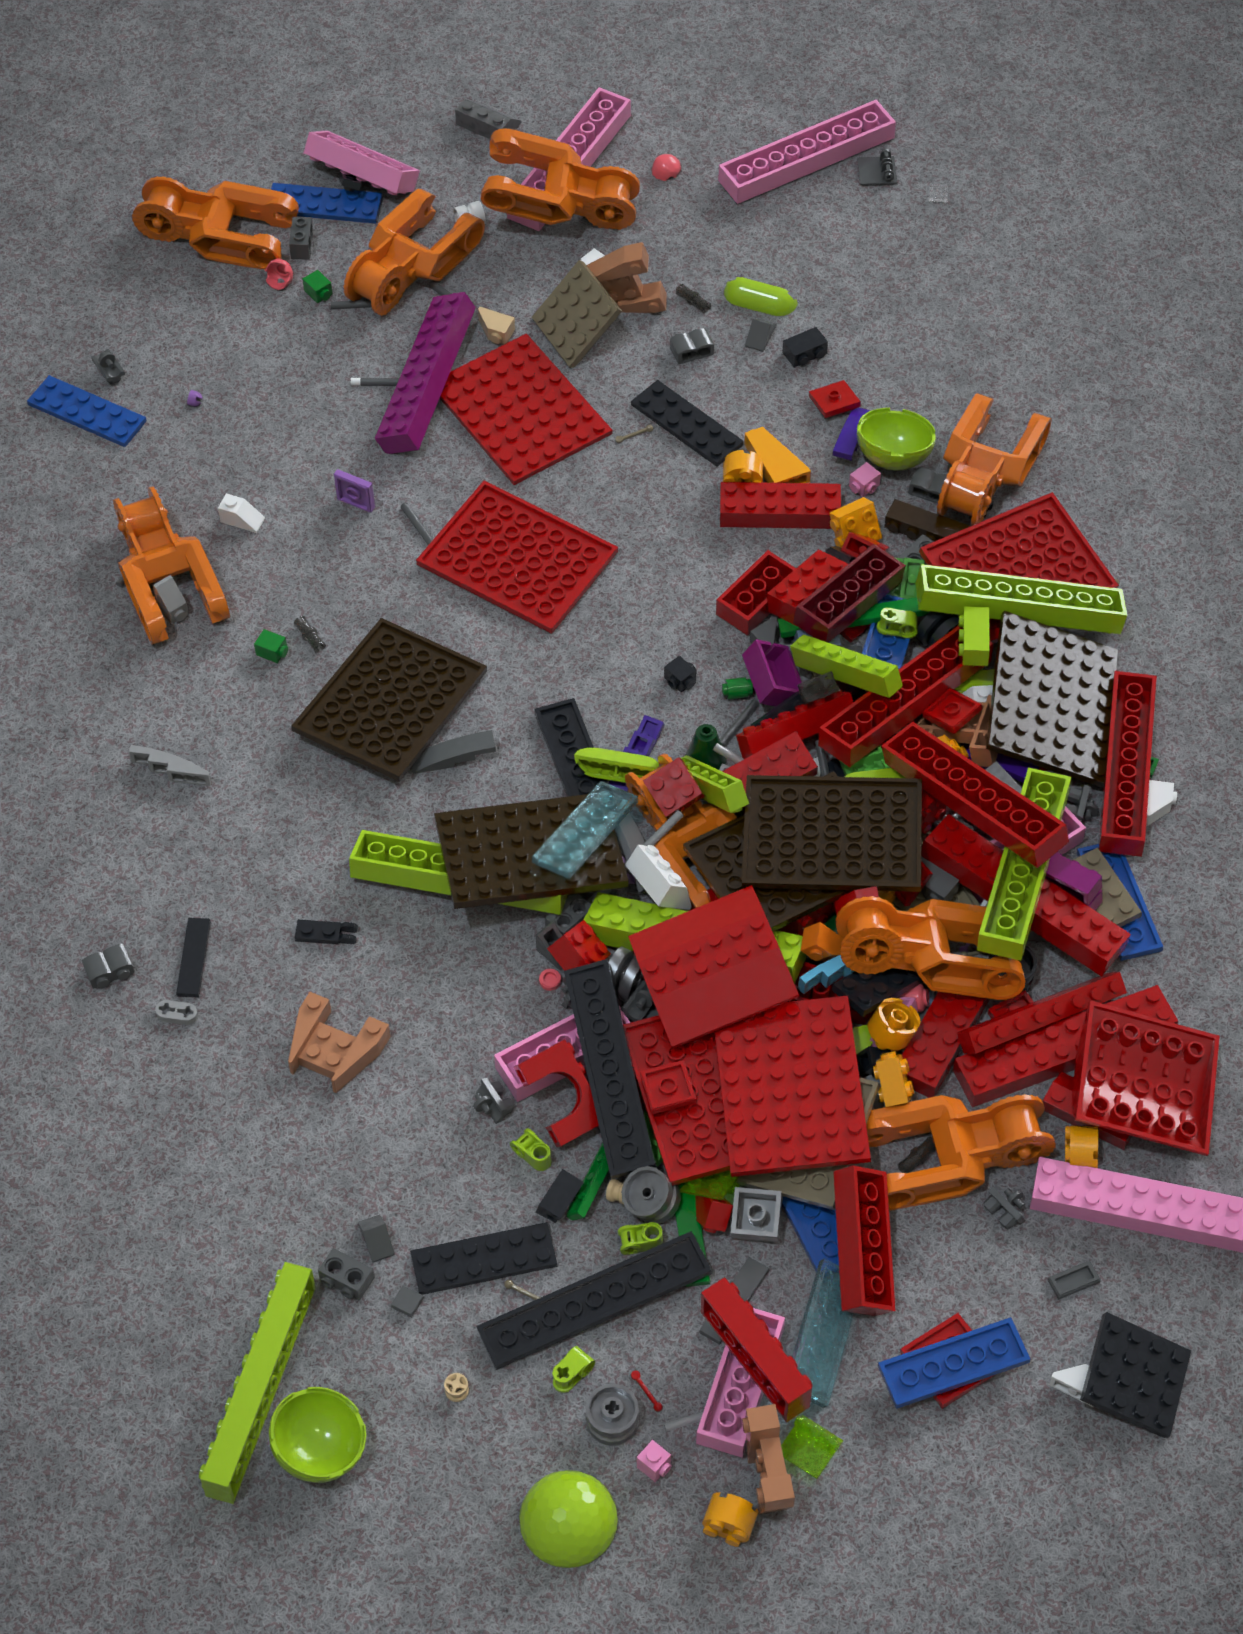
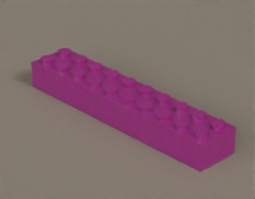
(425, 373)

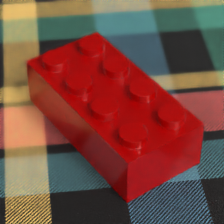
(802, 583)
(746, 601)
(781, 758)

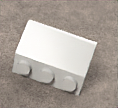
(658, 878)

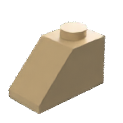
(496, 325)

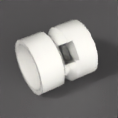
(474, 208)

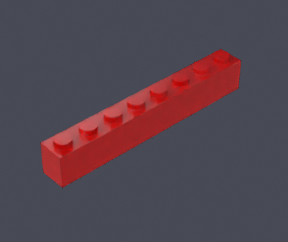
(1040, 1013)

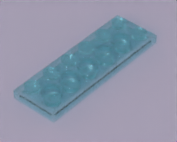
(584, 829)
(822, 1333)

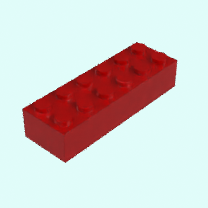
(778, 504)
(936, 1040)
(864, 1241)
(756, 1349)

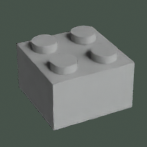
(756, 1215)

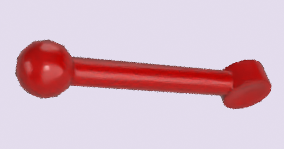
(635, 1375)

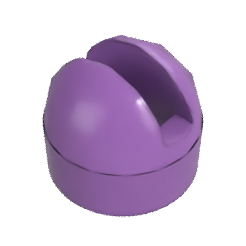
(193, 397)

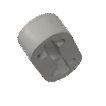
(176, 1012)

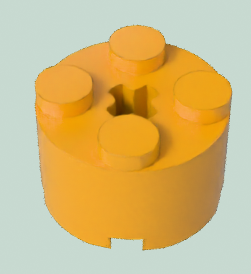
(743, 467)
(893, 1024)
(1081, 1145)
(729, 1518)

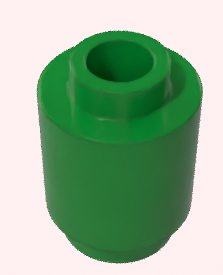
(737, 688)

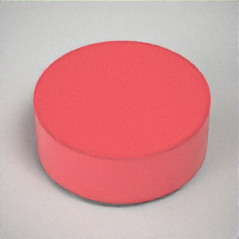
(550, 979)

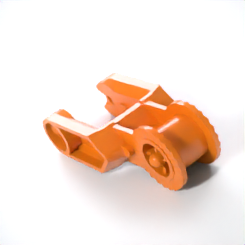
(569, 188)
(203, 218)
(398, 260)
(980, 468)
(156, 555)
(696, 821)
(917, 941)
(964, 1143)

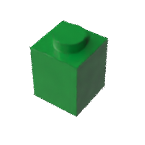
(317, 286)
(271, 646)

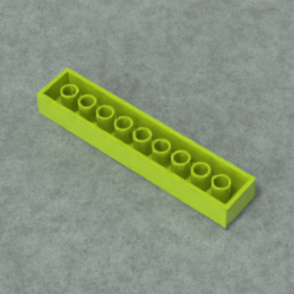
(1037, 599)
(417, 866)
(1017, 881)
(618, 917)
(257, 1383)

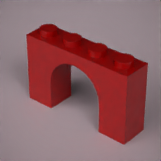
(561, 1060)

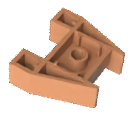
(620, 278)
(971, 733)
(330, 1049)
(765, 1451)

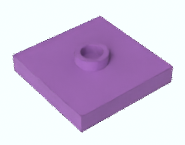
(354, 491)

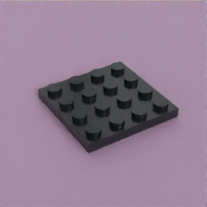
(1135, 1375)

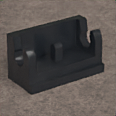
(559, 1196)

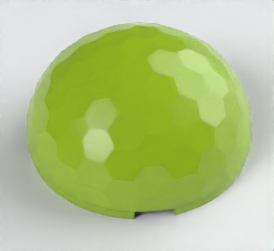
(895, 438)
(317, 1434)
(568, 1519)

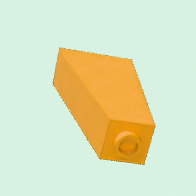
(778, 462)

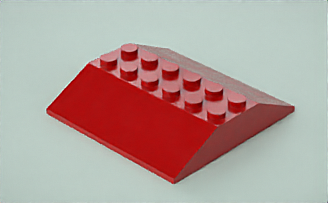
(713, 966)
(1146, 1078)

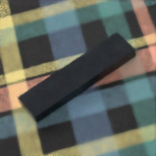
(193, 957)

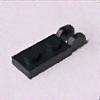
(325, 932)

